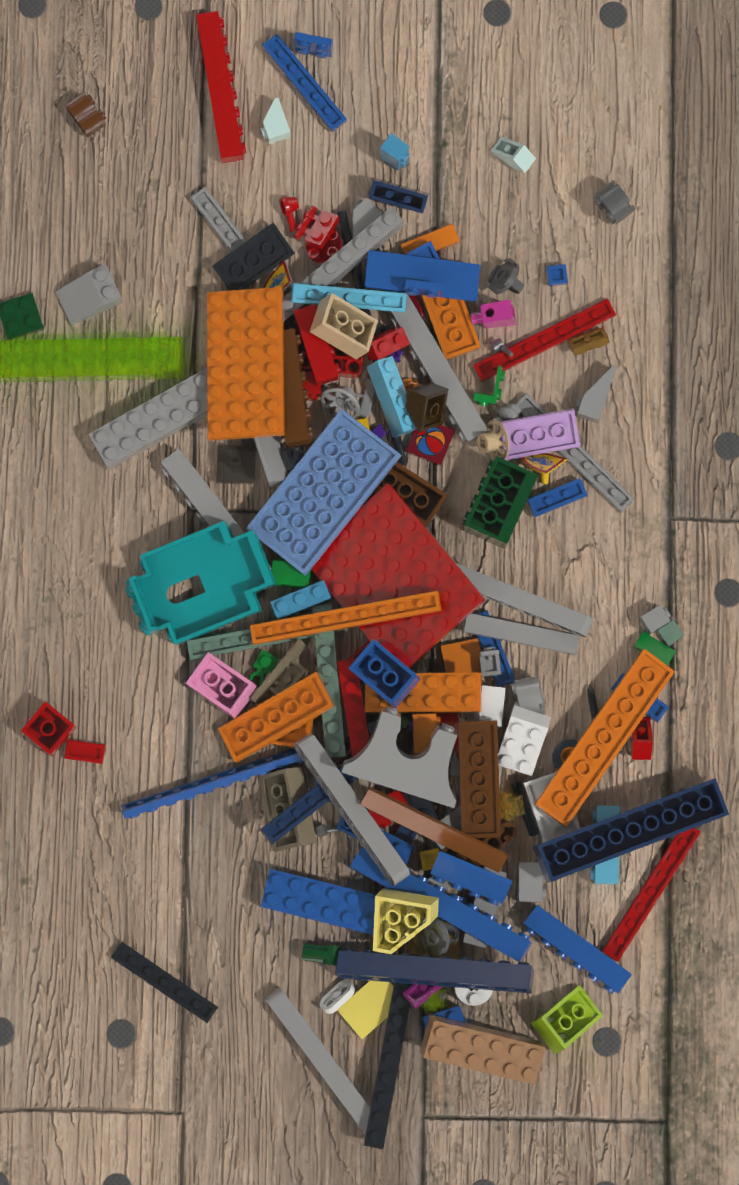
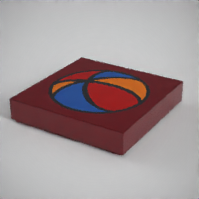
(431, 444)

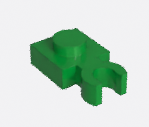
(265, 663)

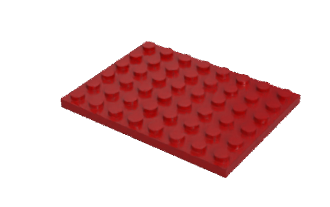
(392, 556)

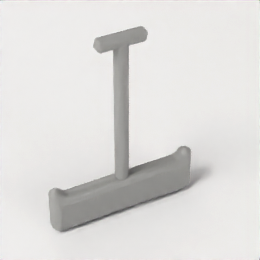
(367, 398)

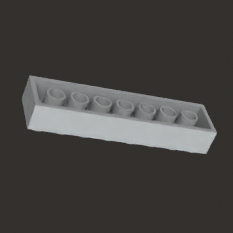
(152, 421)

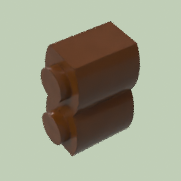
(85, 114)

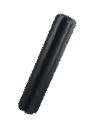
(528, 816)

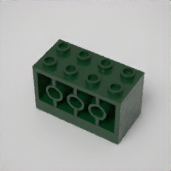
(512, 499)

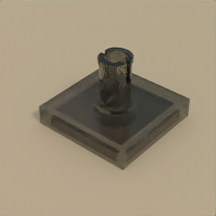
(236, 464)

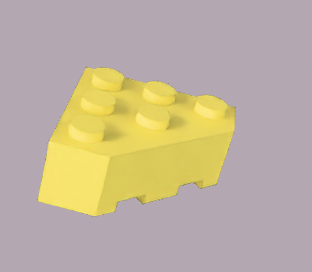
(400, 918)

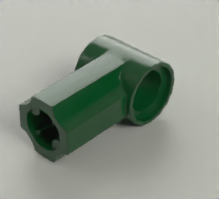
(325, 954)

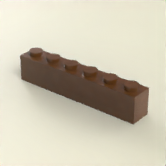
(296, 413)

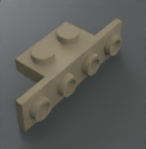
(284, 675)

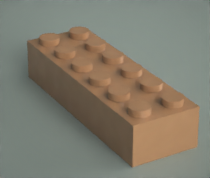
(482, 1049)

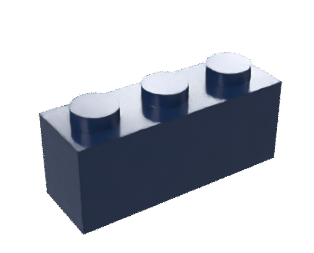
(398, 195)

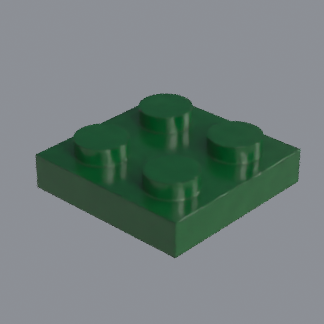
(20, 316)

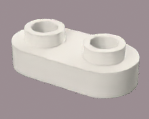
(337, 996)

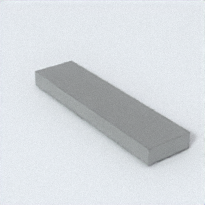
(217, 219)

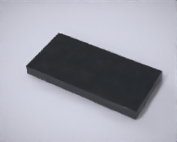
(253, 259)

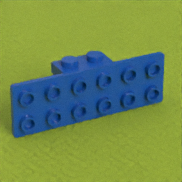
(422, 276)

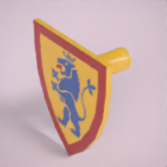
(543, 463)

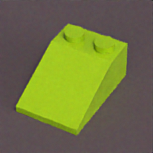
(567, 1019)

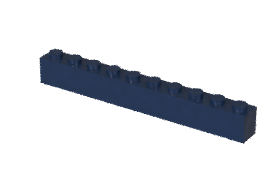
(435, 971)

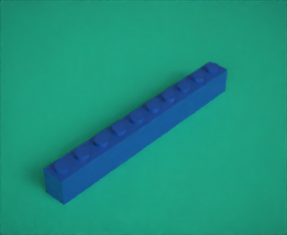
(452, 910)

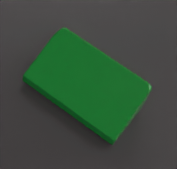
(655, 647)

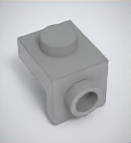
(490, 662)

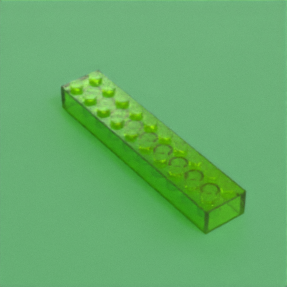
(91, 359)

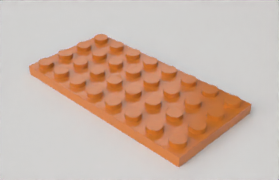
(245, 364)

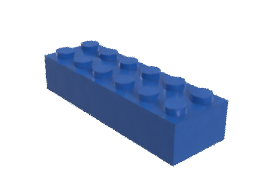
(319, 901)

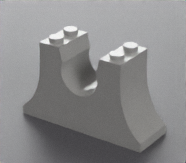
(419, 774)

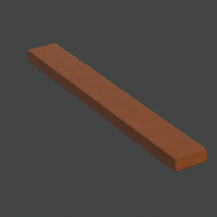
(434, 829)

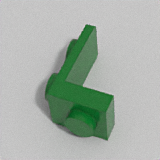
(483, 399)

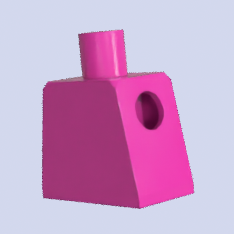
(503, 314)

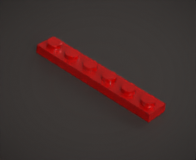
(353, 706)

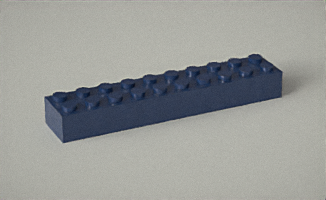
(630, 830)

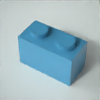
(395, 152)

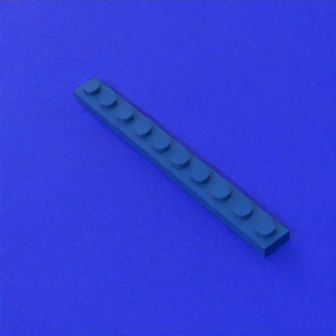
(208, 784)

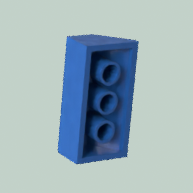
(471, 878)

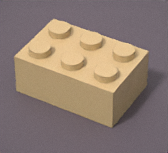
(344, 326)

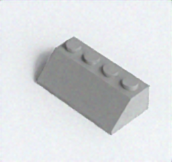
(271, 460)

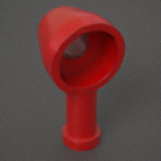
(288, 206)

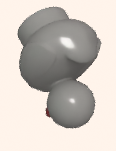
(507, 413)

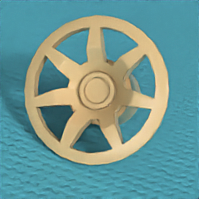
(491, 441)

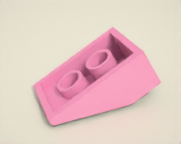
(221, 685)

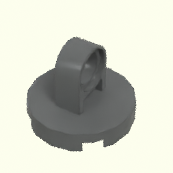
(505, 278)
(436, 937)

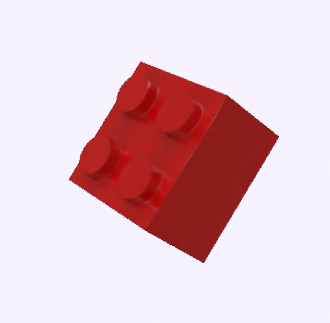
(48, 729)

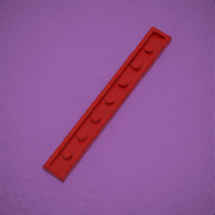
(545, 339)
(650, 893)

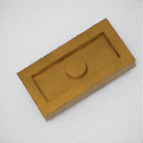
(588, 341)

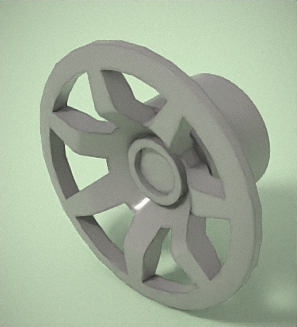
(341, 400)

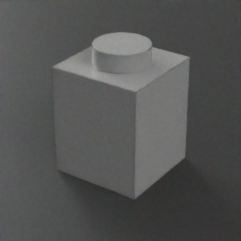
(655, 619)

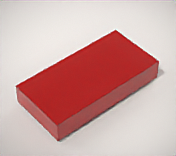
(85, 751)

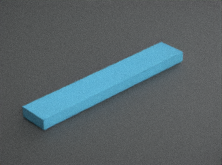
(357, 297)

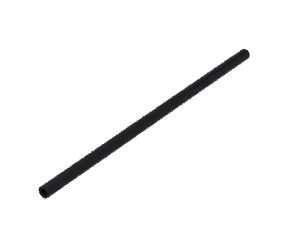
(358, 283)

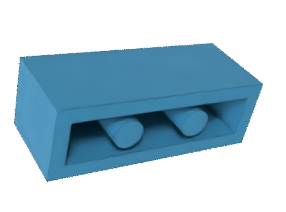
(300, 600)

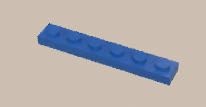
(304, 83)

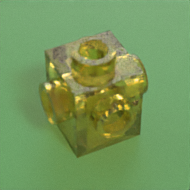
(511, 806)

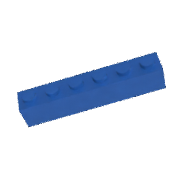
(577, 949)

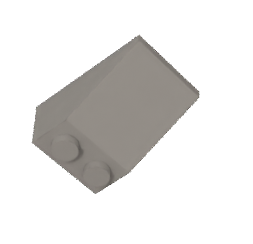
(89, 295)

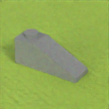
(594, 399)

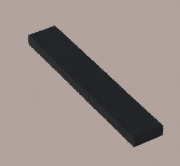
(164, 982)

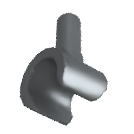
(498, 345)
(322, 831)

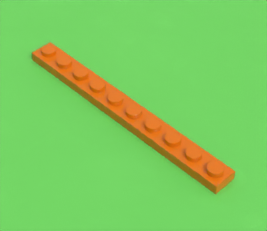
(345, 618)

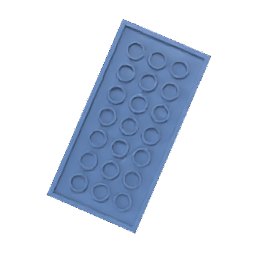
(323, 492)

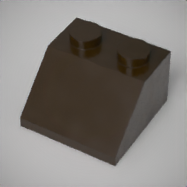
(426, 405)

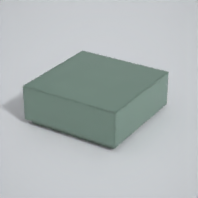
(670, 633)

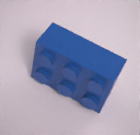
(384, 673)

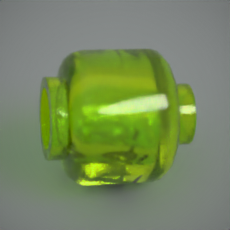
(434, 1002)

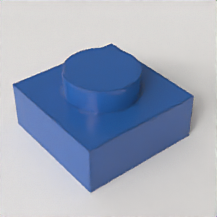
(557, 275)

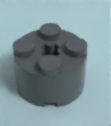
(614, 201)

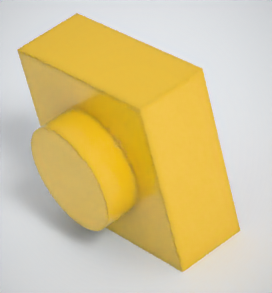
(428, 858)

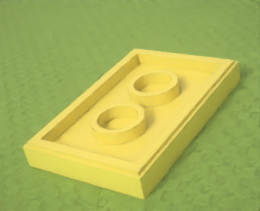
(367, 1007)

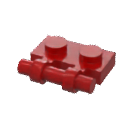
(321, 229)

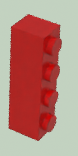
(317, 350)

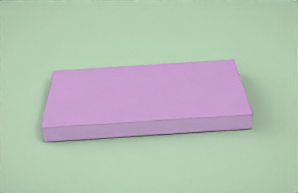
(541, 433)

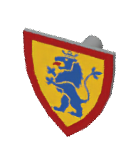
(280, 278)

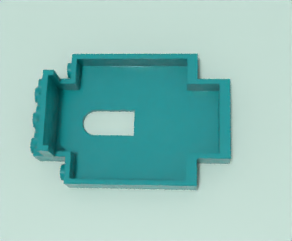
(230, 573)

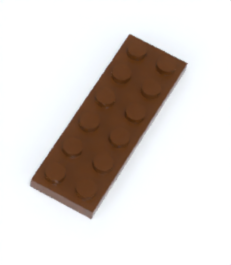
(479, 778)

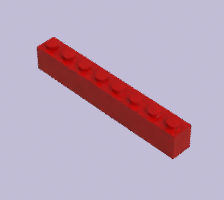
(220, 88)

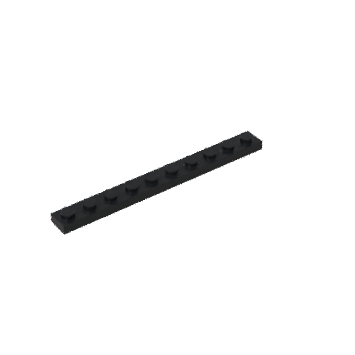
(387, 1067)

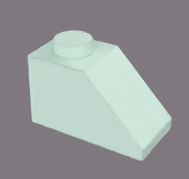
(275, 124)
(513, 154)

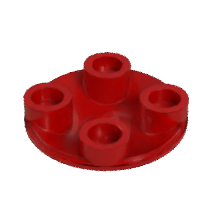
(331, 247)

